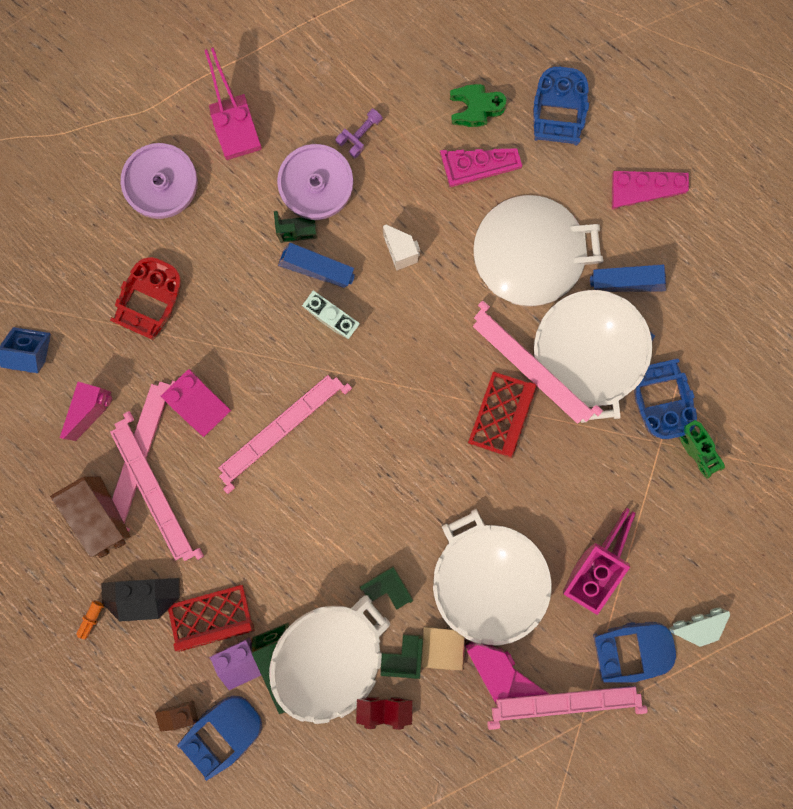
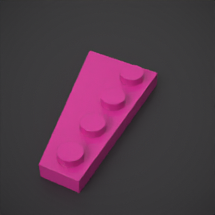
(471, 166)
(638, 187)

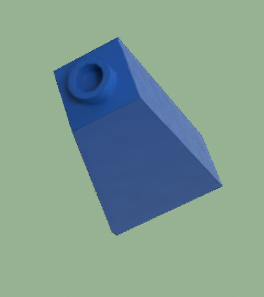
(316, 266)
(630, 279)

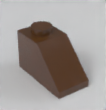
(177, 716)

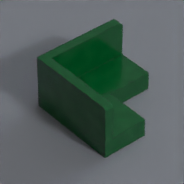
(294, 229)
(389, 583)
(404, 664)

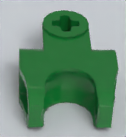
(479, 105)
(702, 449)

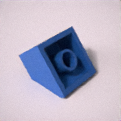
(24, 350)

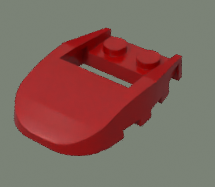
(155, 280)

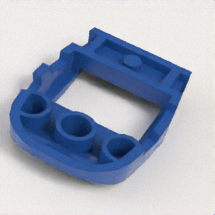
(562, 89)
(667, 419)
(655, 649)
(235, 722)

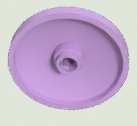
(159, 180)
(315, 181)

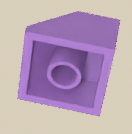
(235, 664)

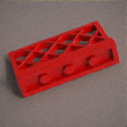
(518, 420)
(213, 635)

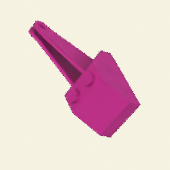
(232, 119)
(600, 570)
(499, 675)

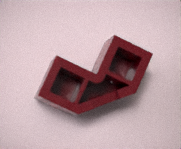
(376, 711)

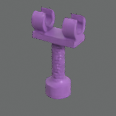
(373, 118)

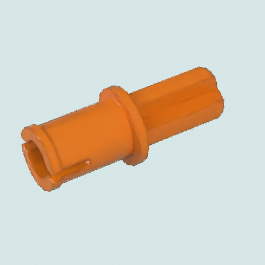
(89, 619)

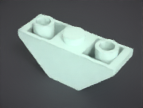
(330, 315)
(702, 629)

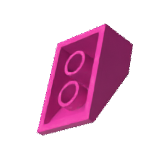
(195, 402)
(84, 410)

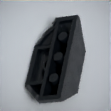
(140, 598)

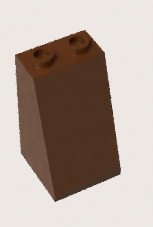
(92, 515)

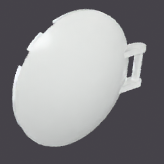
(532, 250)
(595, 347)
(491, 582)
(327, 661)

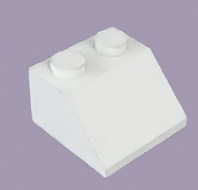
(401, 247)

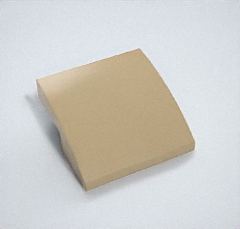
(443, 649)

